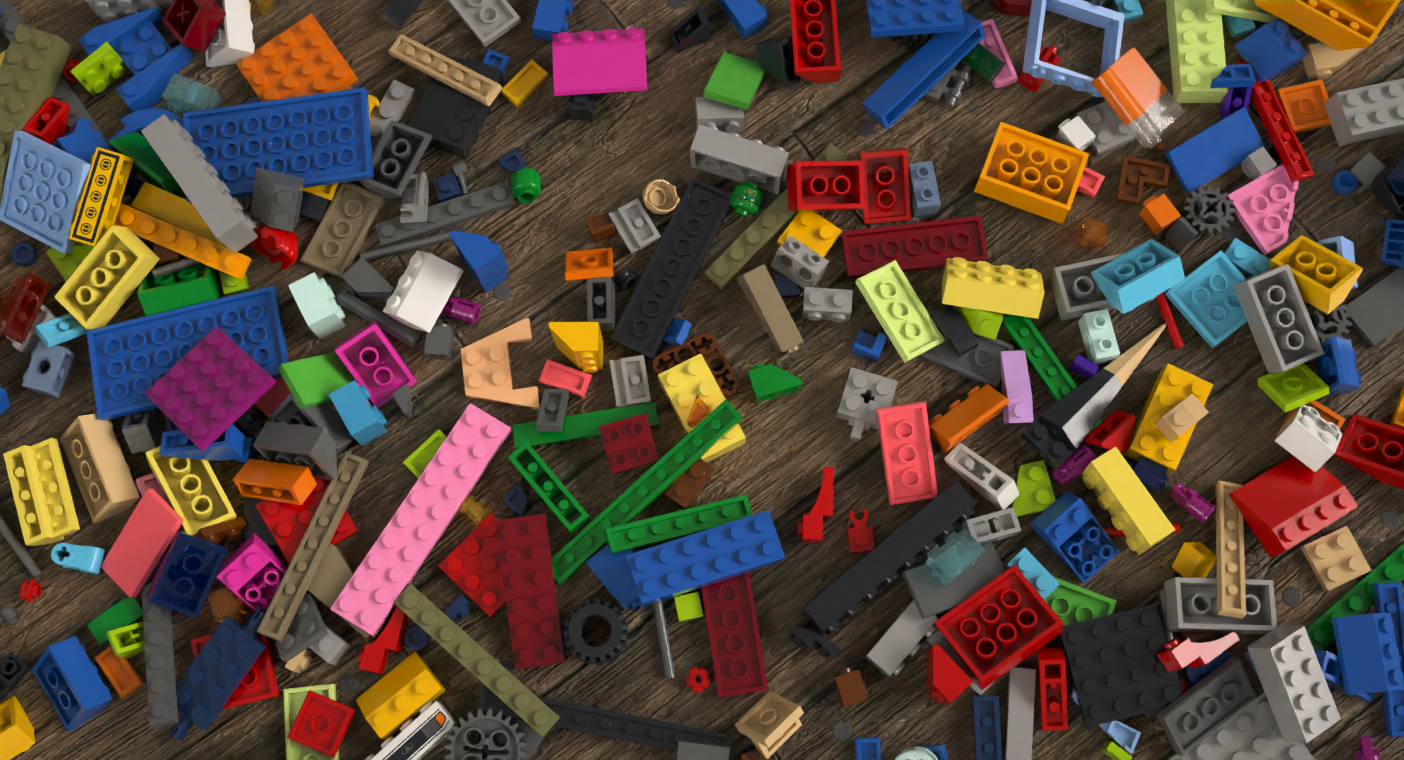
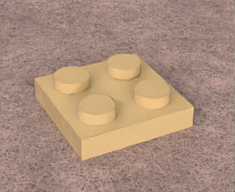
(1335, 558)

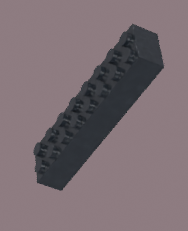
(888, 557)

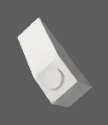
(983, 476)

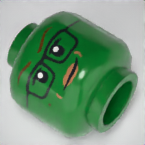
(746, 198)

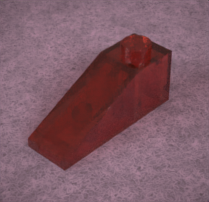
(23, 306)

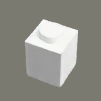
(1075, 134)

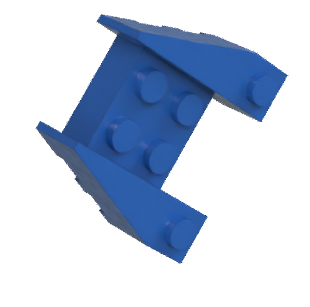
(144, 52)

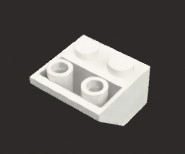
(1309, 437)

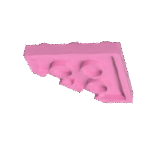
(1266, 208)

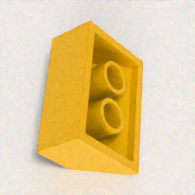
(1319, 273)
(579, 343)
(399, 696)
(15, 729)

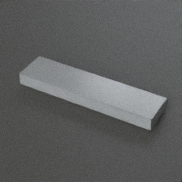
(1020, 714)

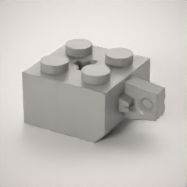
(852, 405)

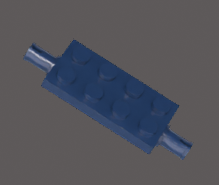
(217, 673)

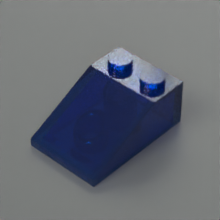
(186, 574)

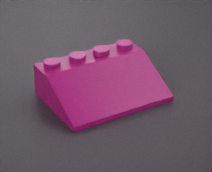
(599, 61)

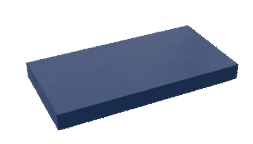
(1214, 150)

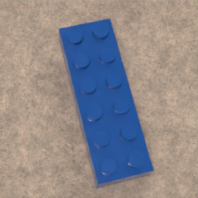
(704, 558)

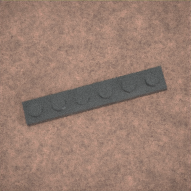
(447, 214)
(159, 663)

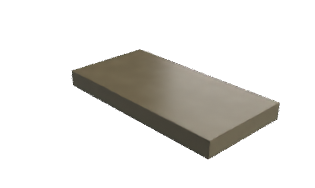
(343, 229)

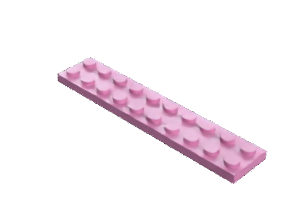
(421, 519)

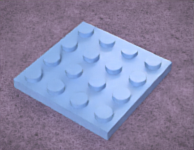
(42, 190)

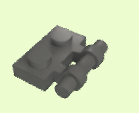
(952, 94)

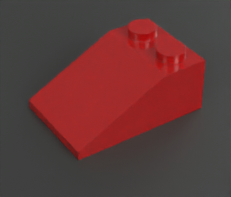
(885, 185)
(1374, 449)

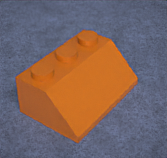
(966, 417)

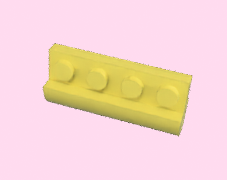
(41, 492)

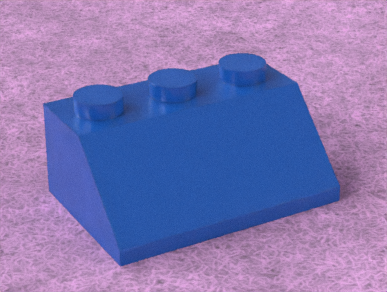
(481, 258)
(1368, 653)
(71, 683)

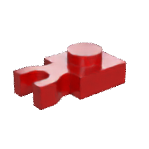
(860, 537)

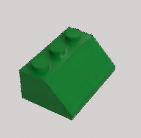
(146, 161)
(178, 289)

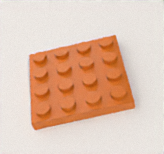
(297, 64)

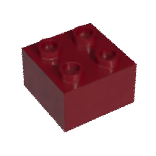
(194, 21)
(629, 443)

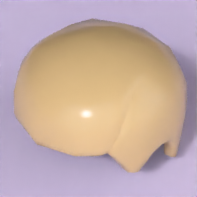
(660, 197)

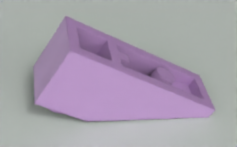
(1016, 387)

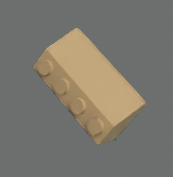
(99, 467)

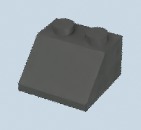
(277, 199)

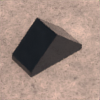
(691, 30)

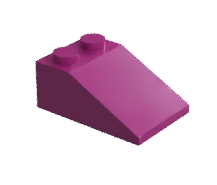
(374, 363)

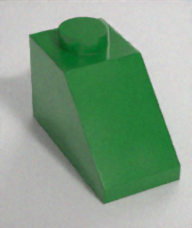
(771, 382)

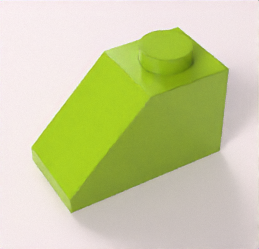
(981, 321)

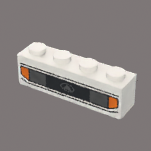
(418, 736)

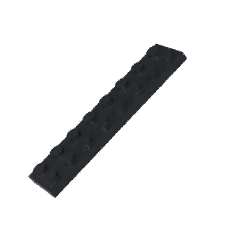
(672, 268)

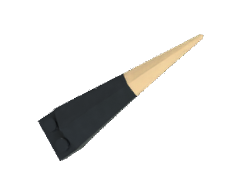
(1068, 421)

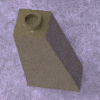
(770, 309)
(331, 579)

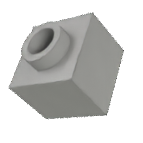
(1258, 164)

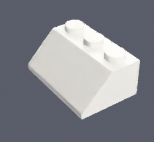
(234, 35)
(422, 291)

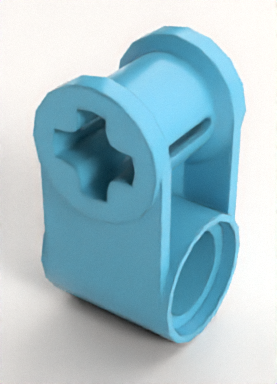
(81, 558)

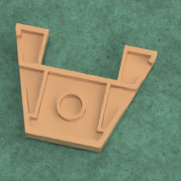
(489, 370)

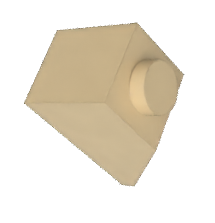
(1181, 418)

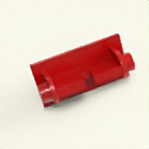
(1046, 55)

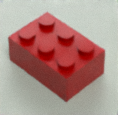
(825, 185)

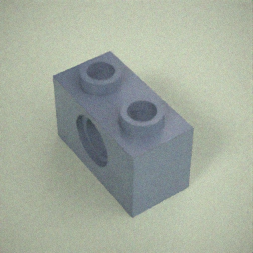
(923, 189)
(53, 380)

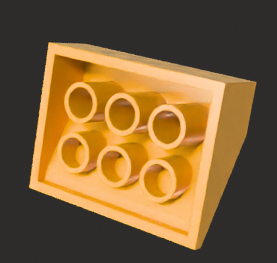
(1031, 172)

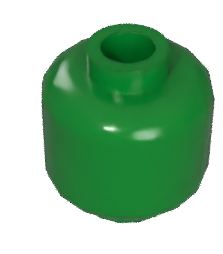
(526, 185)

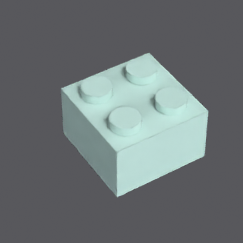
(317, 305)

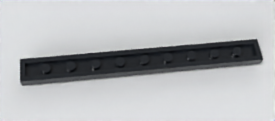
(613, 724)

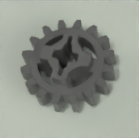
(1204, 200)
(1334, 322)

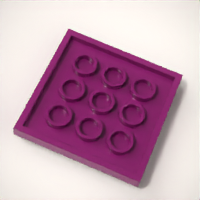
(210, 388)

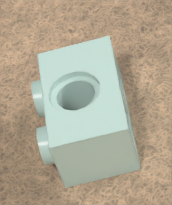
(1099, 337)

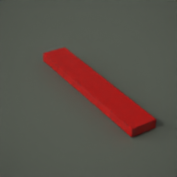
(1280, 131)

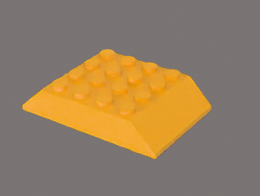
(1334, 22)

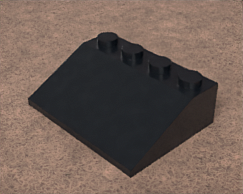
(451, 115)

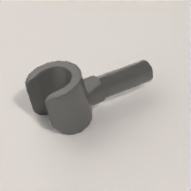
(459, 170)
(10, 615)

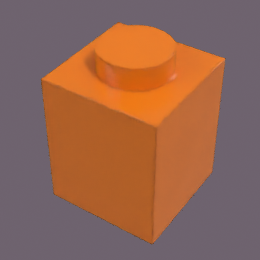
(1159, 213)

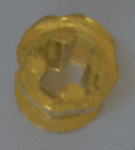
(474, 510)

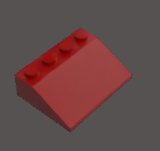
(1291, 504)
(999, 627)

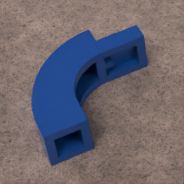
(142, 118)

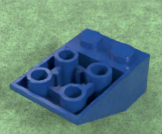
(1075, 536)

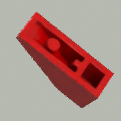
(1052, 688)

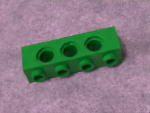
(549, 488)

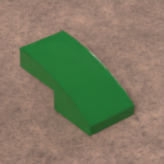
(120, 615)

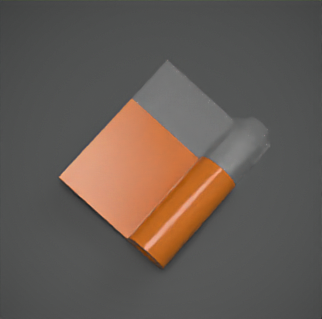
(1138, 97)

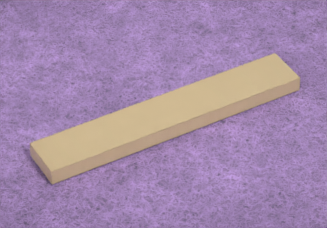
(445, 70)
(1229, 553)

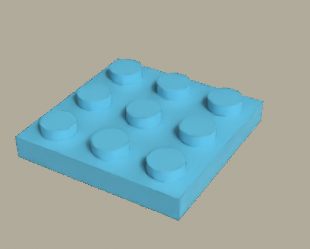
(1210, 299)

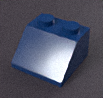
(1271, 50)
(1338, 366)

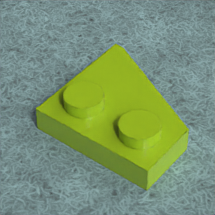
(1033, 489)

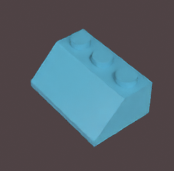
(1139, 275)

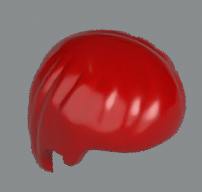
(276, 245)

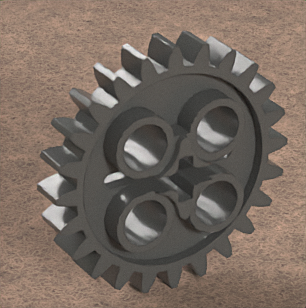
(487, 725)

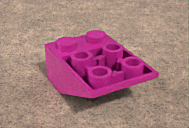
(253, 572)

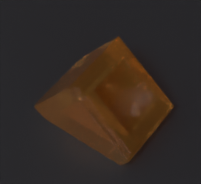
(1093, 233)
(698, 412)

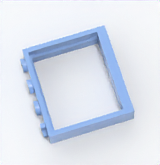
(1081, 11)

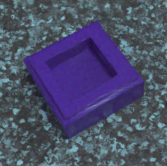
(1083, 367)

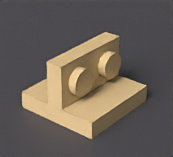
(770, 723)

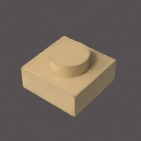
(299, 662)

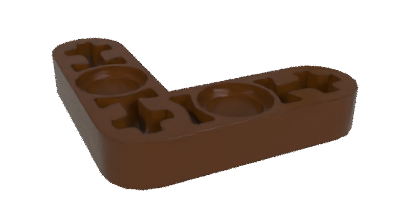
(709, 355)

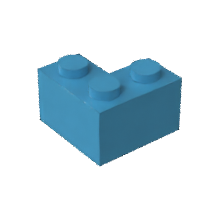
(360, 418)

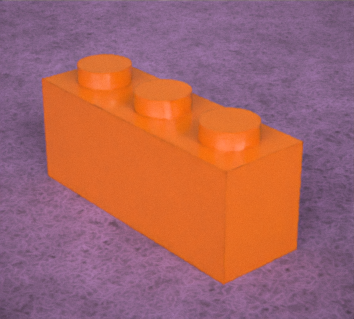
(275, 481)

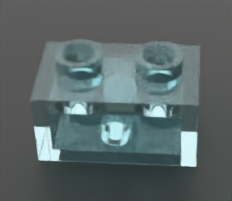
(189, 95)
(953, 557)

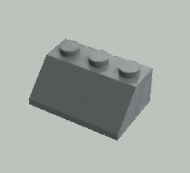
(396, 159)
(314, 416)
(299, 446)

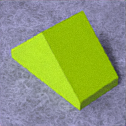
(127, 640)

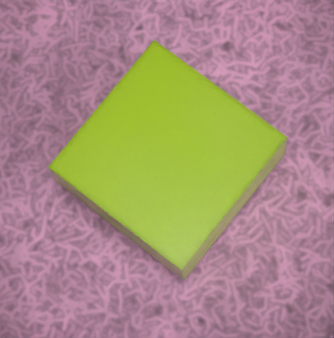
(688, 606)
(1115, 751)

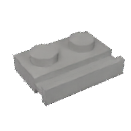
(634, 226)
(630, 381)

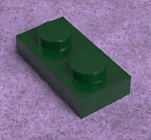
(984, 62)

